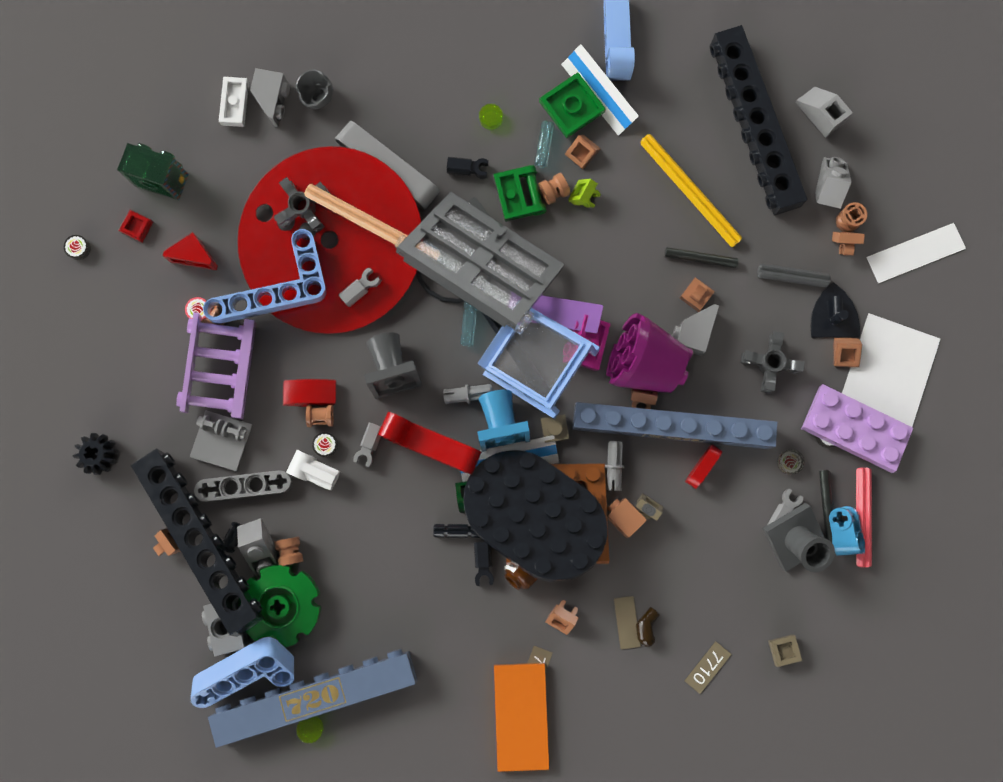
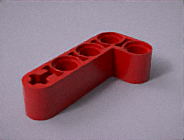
(429, 443)

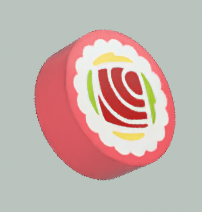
(195, 305)

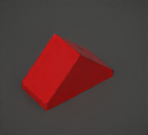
(190, 252)

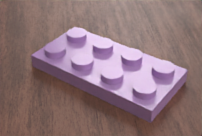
(857, 428)

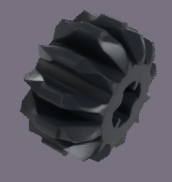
(87, 450)

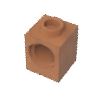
(625, 517)

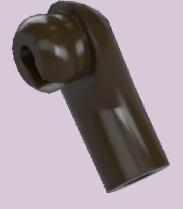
(644, 627)

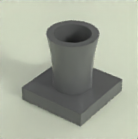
(391, 373)
(798, 540)

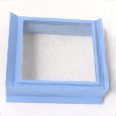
(537, 362)

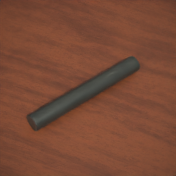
(701, 257)
(827, 503)

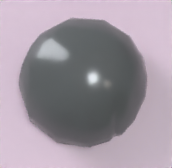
(314, 89)

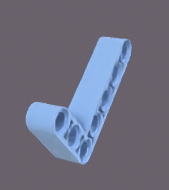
(276, 291)

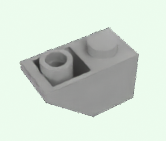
(270, 92)
(824, 110)
(833, 182)
(256, 546)

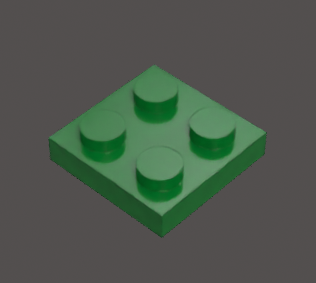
(572, 105)

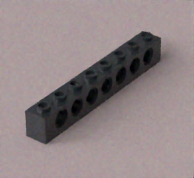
(735, 42)
(148, 471)

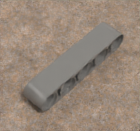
(357, 138)

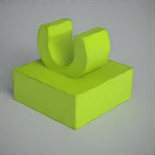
(582, 193)

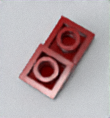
(309, 392)

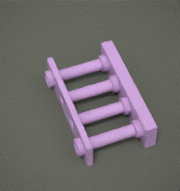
(241, 356)

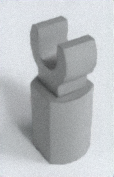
(358, 288)
(369, 443)
(786, 506)

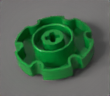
(293, 591)

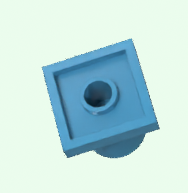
(500, 420)

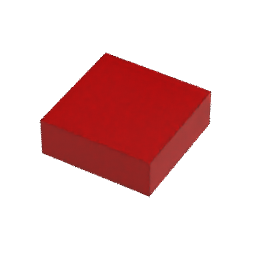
(136, 226)

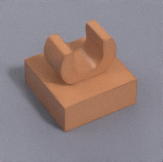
(847, 241)
(697, 294)
(643, 396)
(166, 543)
(562, 619)

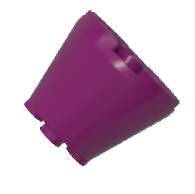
(647, 357)

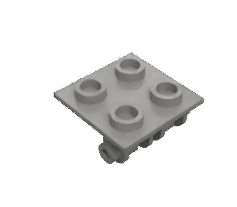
(220, 440)

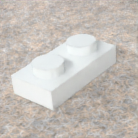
(233, 101)

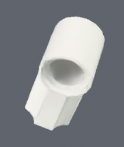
(307, 468)

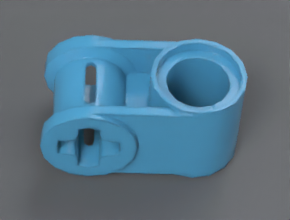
(846, 535)

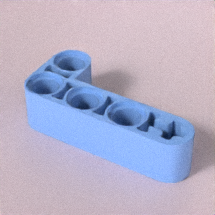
(618, 49)
(258, 660)

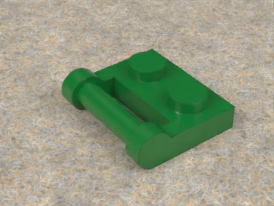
(512, 195)

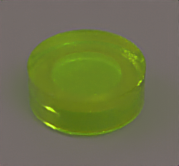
(490, 116)
(310, 729)

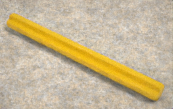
(692, 192)

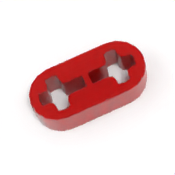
(703, 466)

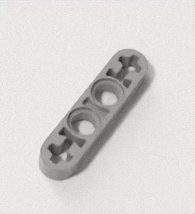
(243, 482)

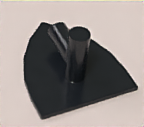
(834, 315)

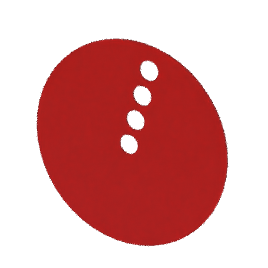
(360, 181)

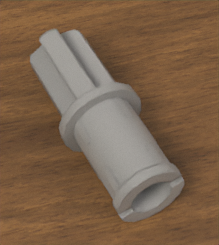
(466, 393)
(614, 465)

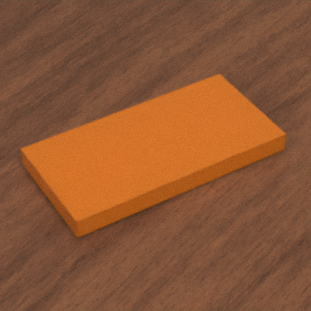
(521, 717)

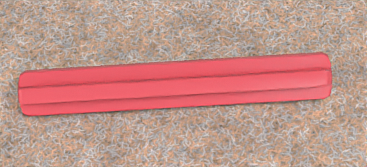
(864, 509)

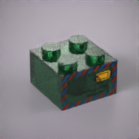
(153, 170)

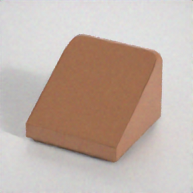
(582, 151)
(847, 352)

